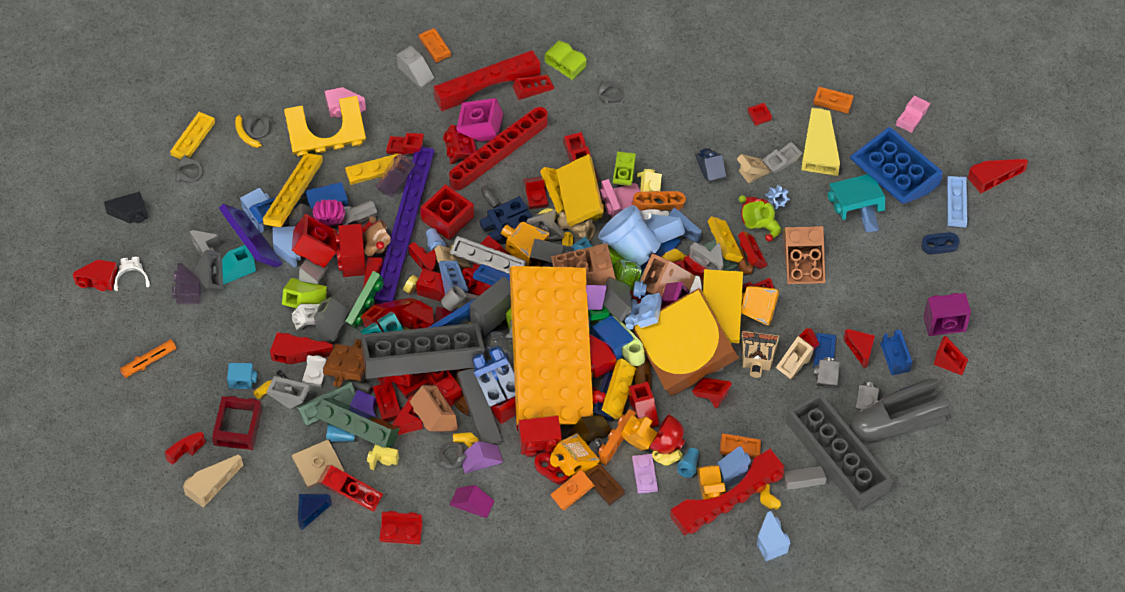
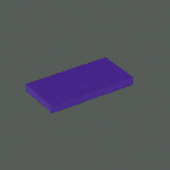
(250, 235)

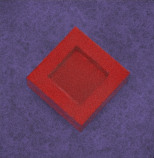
(759, 114)
(809, 336)

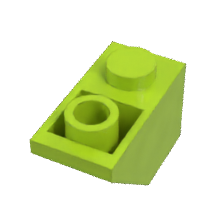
(624, 168)
(299, 293)

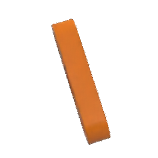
(665, 196)

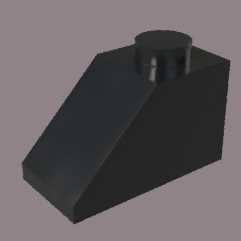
(127, 208)

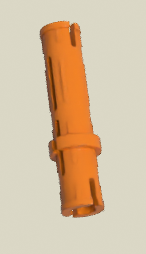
(128, 369)

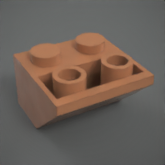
(433, 409)

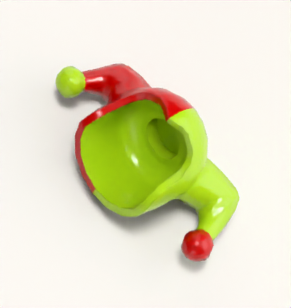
(759, 214)

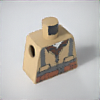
(758, 351)

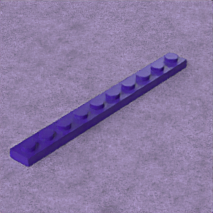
(404, 224)

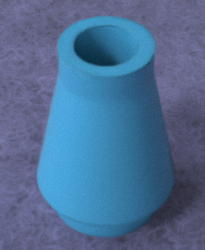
(336, 434)
(688, 464)

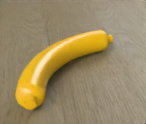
(240, 130)

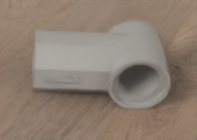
(359, 213)
(456, 298)

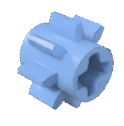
(777, 196)

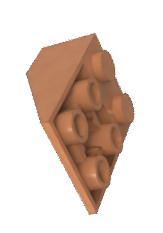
(804, 254)
(594, 259)
(661, 272)

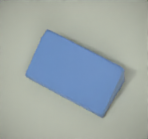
(869, 218)

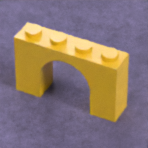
(304, 141)

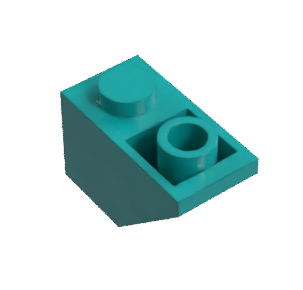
(237, 264)

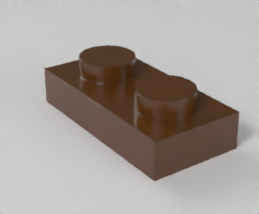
(605, 484)

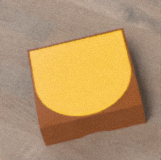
(686, 342)

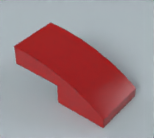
(405, 145)
(189, 444)

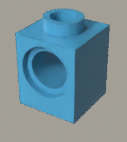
(241, 376)

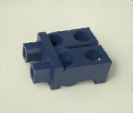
(509, 213)

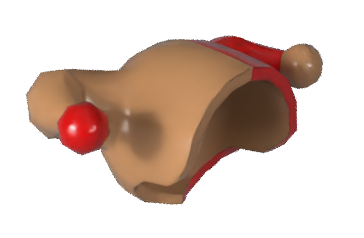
(375, 236)

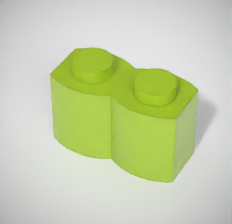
(565, 59)

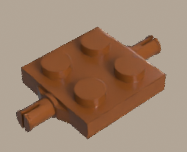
(345, 363)

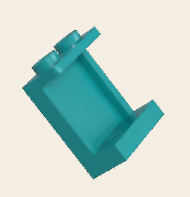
(855, 194)

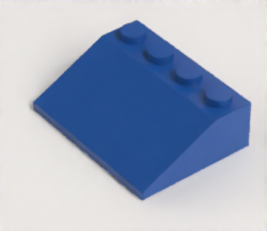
(898, 166)

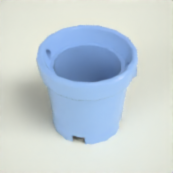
(630, 236)

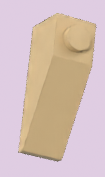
(209, 481)

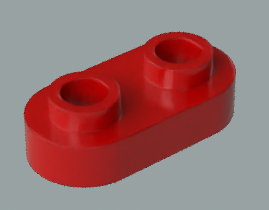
(549, 471)

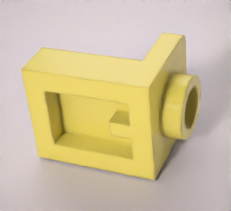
(385, 455)

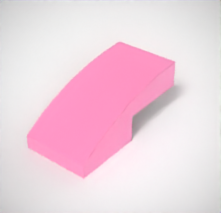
(913, 114)

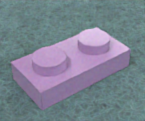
(644, 473)

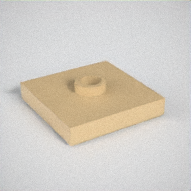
(313, 461)

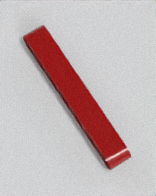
(498, 148)

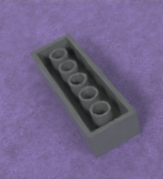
(421, 350)
(839, 451)

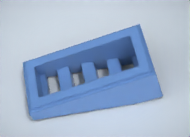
(691, 231)
(449, 282)

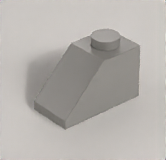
(414, 66)

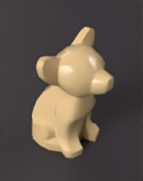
(580, 230)

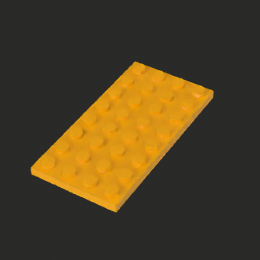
(551, 343)

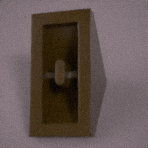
(591, 428)

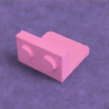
(617, 198)

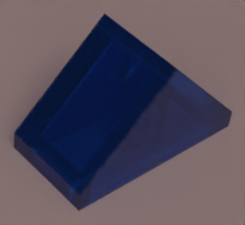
(311, 507)

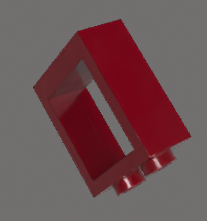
(232, 439)

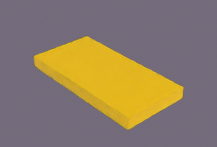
(579, 190)
(724, 295)

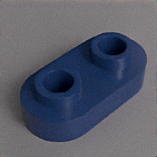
(939, 242)

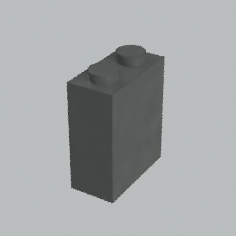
(491, 306)

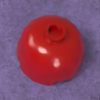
(668, 436)

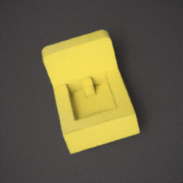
(650, 180)

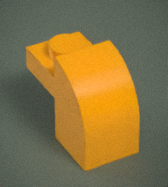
(638, 432)
(710, 481)

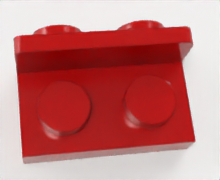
(457, 144)
(401, 527)

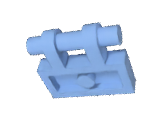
(645, 312)

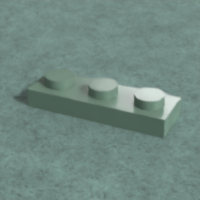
(309, 409)

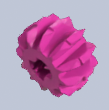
(329, 212)

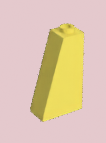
(820, 146)

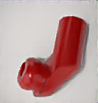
(597, 396)

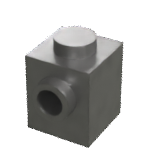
(827, 372)

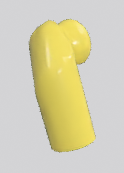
(667, 459)

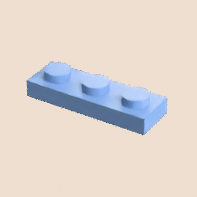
(956, 201)

